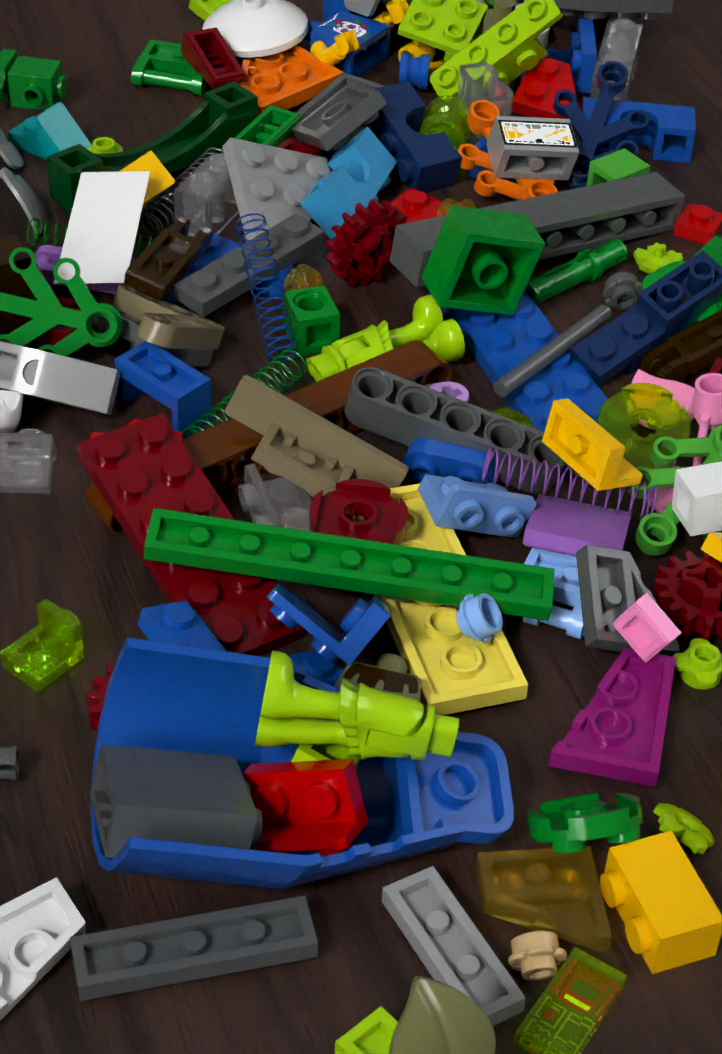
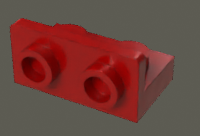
(307, 805)

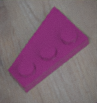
(622, 724)

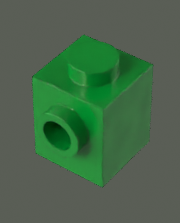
(36, 83)

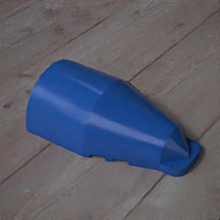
(213, 704)

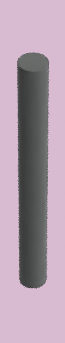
(552, 351)

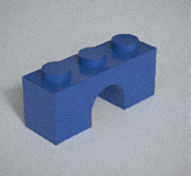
(669, 128)

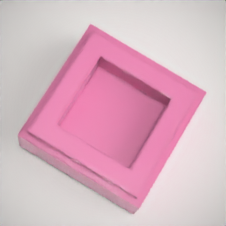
(646, 627)

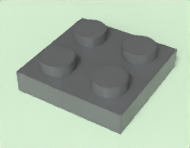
(339, 116)

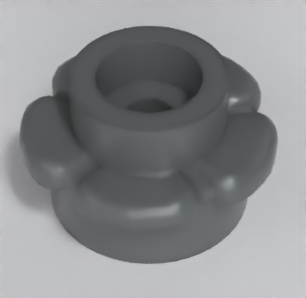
(622, 290)

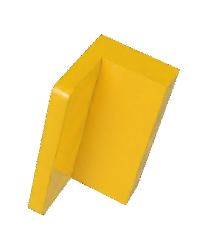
(588, 447)

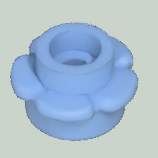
(479, 617)

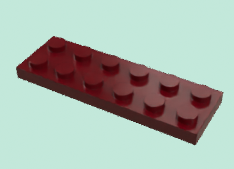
(150, 469)

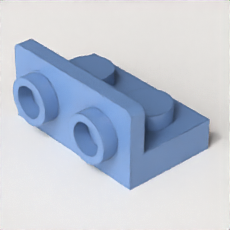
(475, 506)

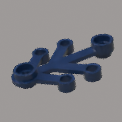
(594, 132)

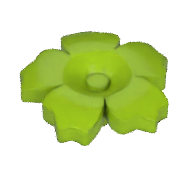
(655, 257)
(685, 827)

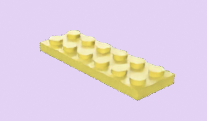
(453, 668)

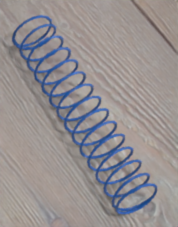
(265, 289)

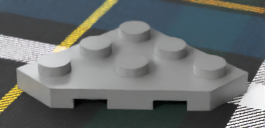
(270, 181)

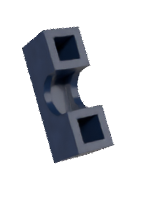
(422, 159)

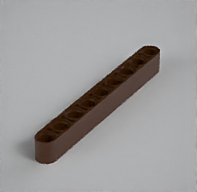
(230, 445)

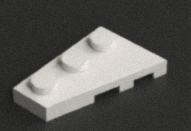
(34, 939)

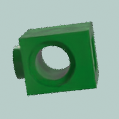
(312, 317)

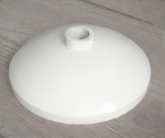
(259, 26)

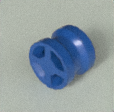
(415, 70)

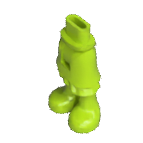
(426, 325)
(362, 718)

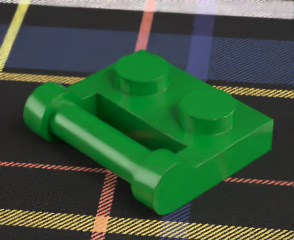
(165, 66)

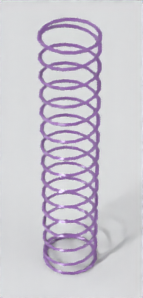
(489, 457)

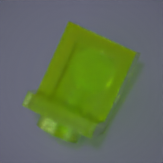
(47, 648)

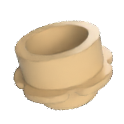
(536, 954)

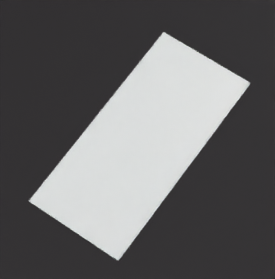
(104, 225)

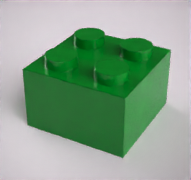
(482, 260)

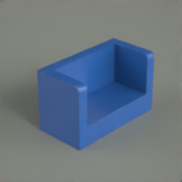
(167, 380)

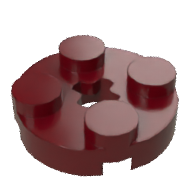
(383, 515)

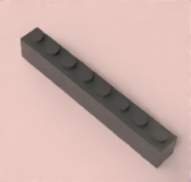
(563, 219)

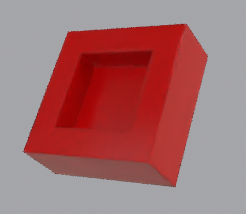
(698, 223)

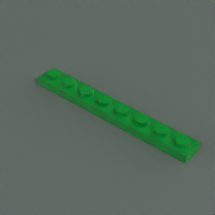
(346, 563)

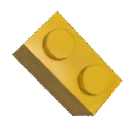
(661, 902)

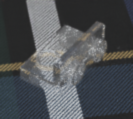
(26, 461)
(274, 501)

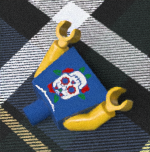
(353, 41)

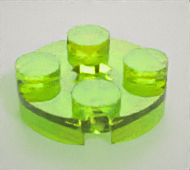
(648, 403)

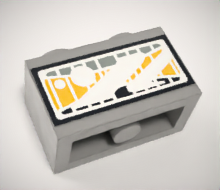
(532, 148)

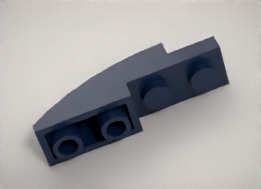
(659, 313)

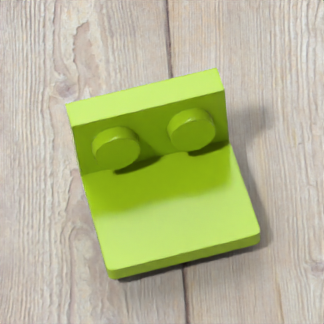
(444, 23)

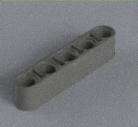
(413, 411)

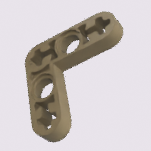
(167, 323)

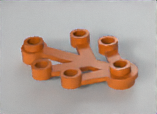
(480, 121)

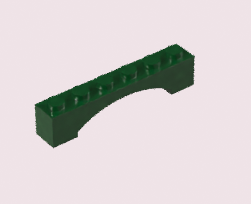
(215, 120)

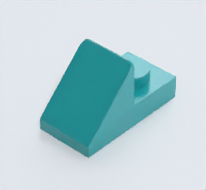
(48, 132)

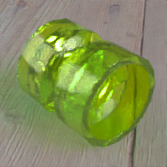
(447, 115)

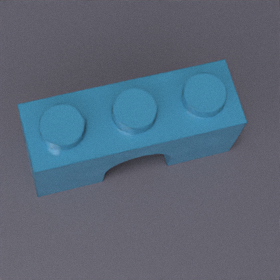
(358, 174)

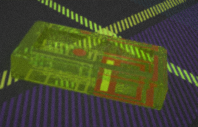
(571, 1006)

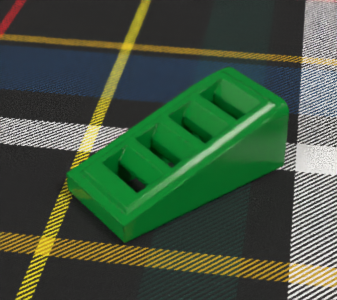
(264, 133)

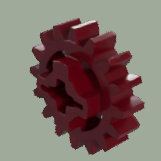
(365, 241)
(691, 594)

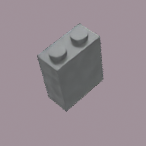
(172, 798)

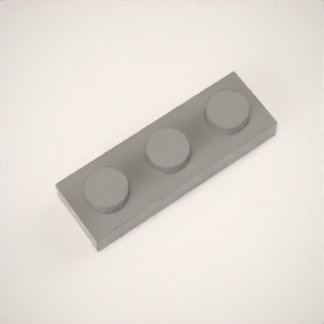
(451, 943)

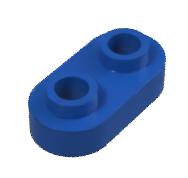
(446, 460)

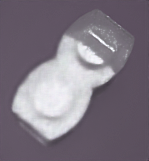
(482, 82)

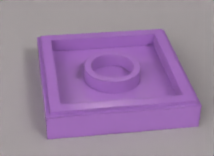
(569, 526)

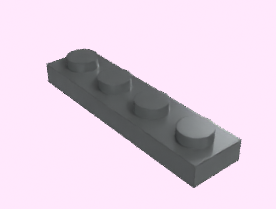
(227, 276)
(193, 947)

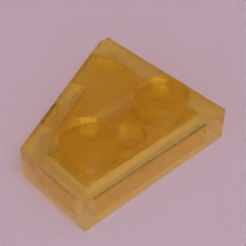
(546, 893)

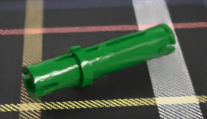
(585, 267)

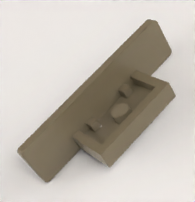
(306, 445)

